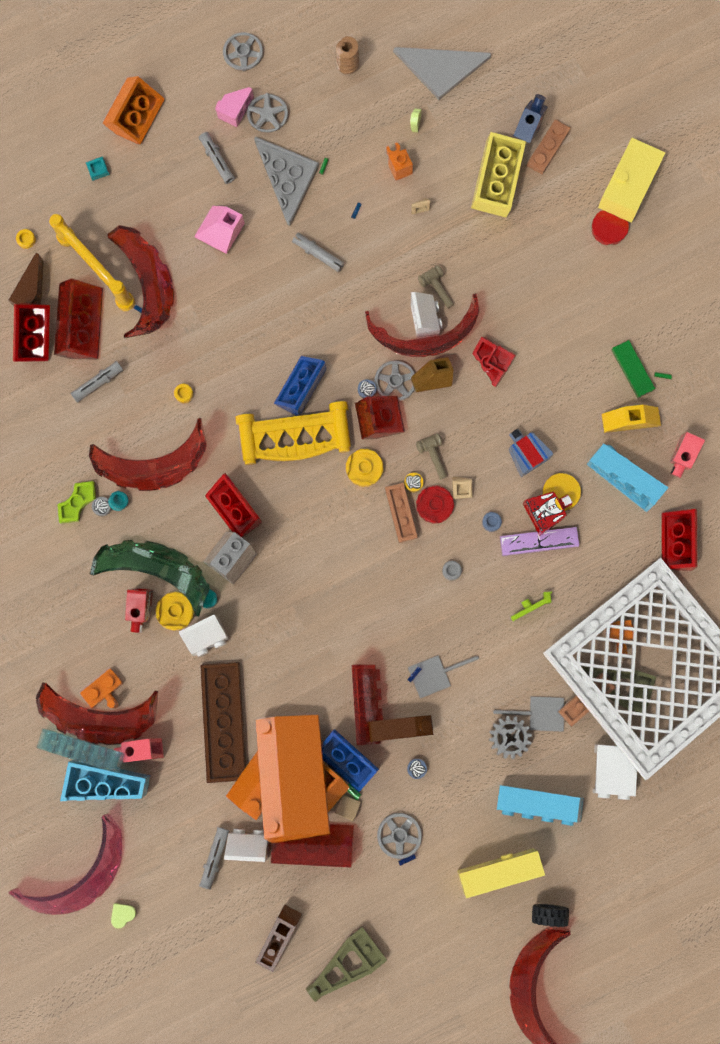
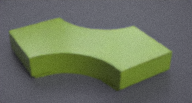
(82, 495)

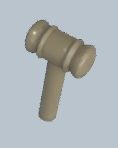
(431, 277)
(429, 444)

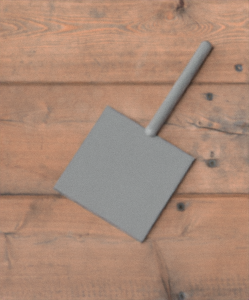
(433, 676)
(542, 713)

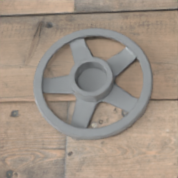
(243, 51)
(267, 113)
(394, 380)
(399, 835)

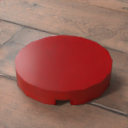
(609, 228)
(435, 504)

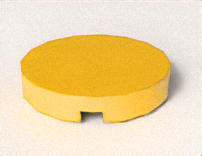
(364, 467)
(563, 485)
(174, 611)

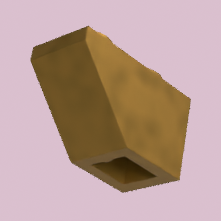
(433, 375)

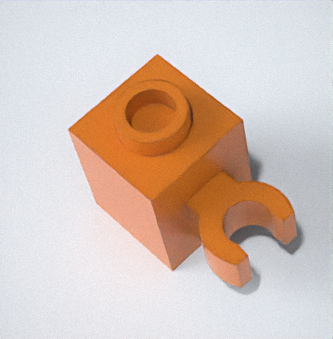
(399, 162)
(627, 635)

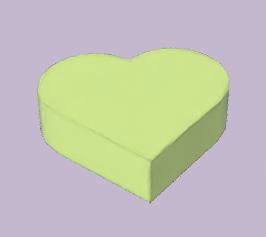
(415, 119)
(122, 914)

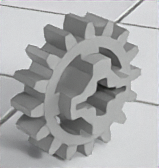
(517, 743)

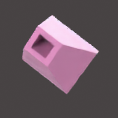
(220, 228)

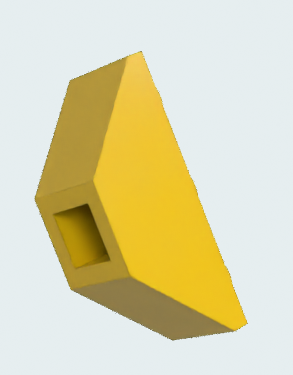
(631, 418)

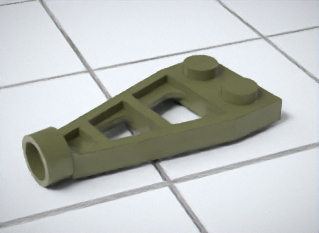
(639, 678)
(366, 950)

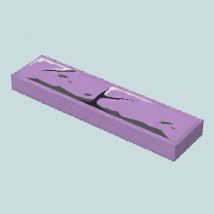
(533, 542)

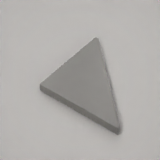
(441, 68)
(288, 174)

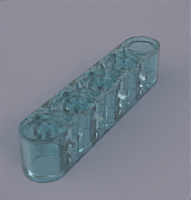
(80, 750)

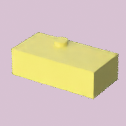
(498, 174)
(631, 180)
(501, 872)

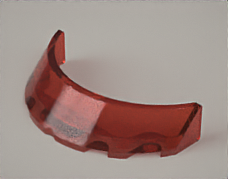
(153, 276)
(430, 345)
(152, 473)
(95, 725)
(524, 982)

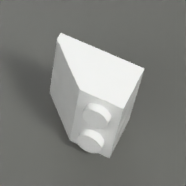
(425, 315)
(204, 636)
(246, 846)

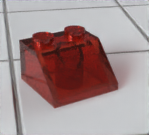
(379, 417)

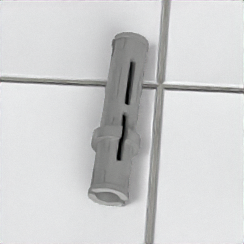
(206, 141)
(311, 248)
(98, 380)
(206, 882)

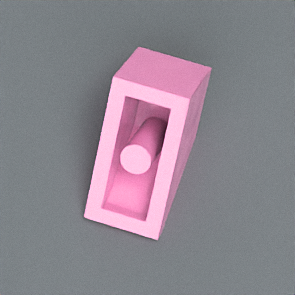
(234, 106)

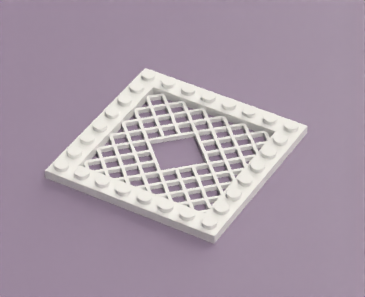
(560, 656)

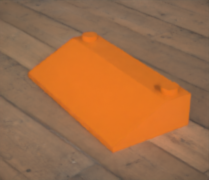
(292, 778)

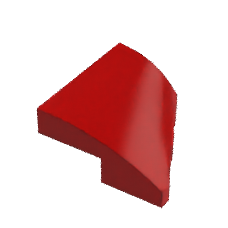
(493, 359)

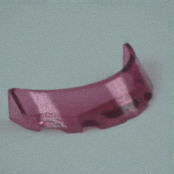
(91, 885)

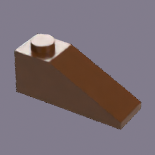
(30, 285)
(400, 728)
(278, 938)

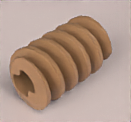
(347, 55)

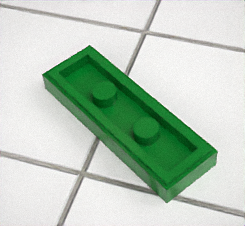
(633, 369)

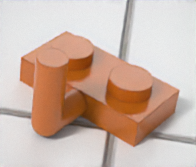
(102, 689)

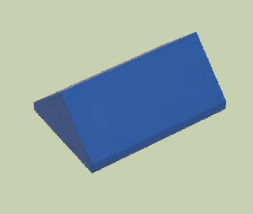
(301, 385)
(347, 761)

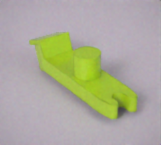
(528, 607)

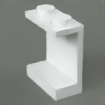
(614, 773)

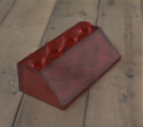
(78, 320)
(366, 701)
(322, 850)

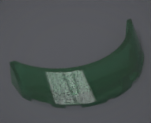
(157, 561)

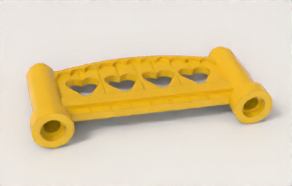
(67, 237)
(253, 433)

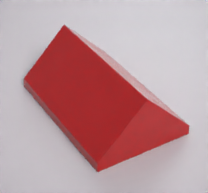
(31, 332)
(233, 507)
(680, 539)

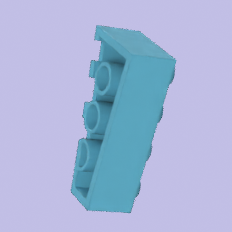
(627, 477)
(93, 783)
(541, 804)

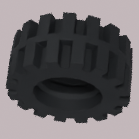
(550, 915)

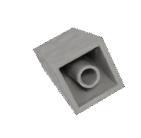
(230, 556)

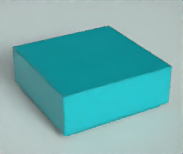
(97, 168)

